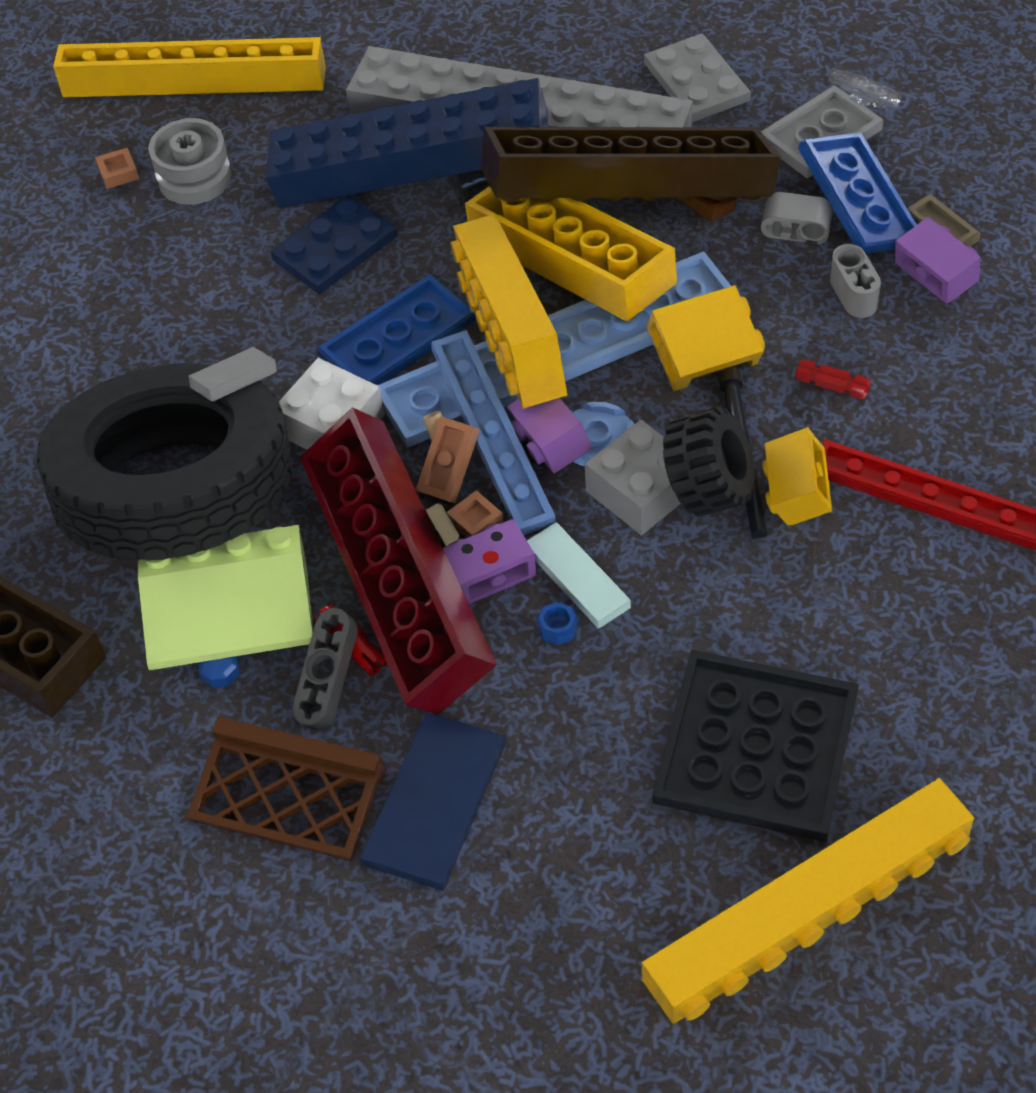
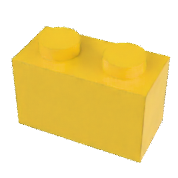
(797, 477)

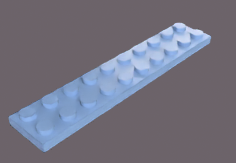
(586, 341)

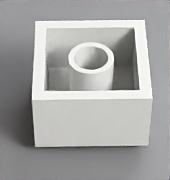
(323, 398)

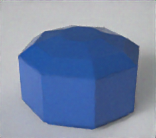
(557, 623)
(219, 671)

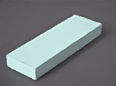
(578, 575)

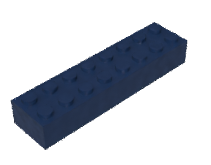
(395, 143)

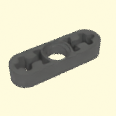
(334, 683)

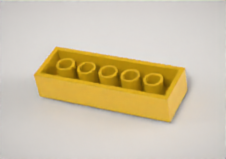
(584, 250)
(508, 312)

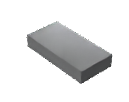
(232, 374)

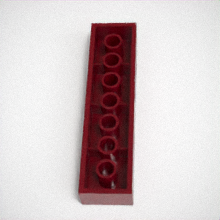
(397, 563)

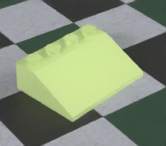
(227, 600)

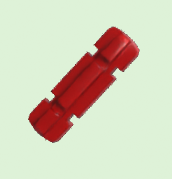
(833, 379)

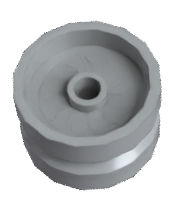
(190, 161)

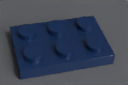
(333, 244)

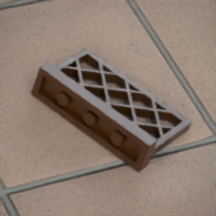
(294, 752)

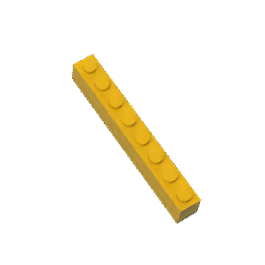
(190, 67)
(806, 901)

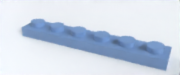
(497, 439)

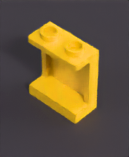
(704, 335)

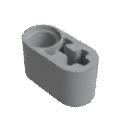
(797, 217)
(855, 280)

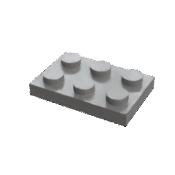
(697, 73)
(823, 116)

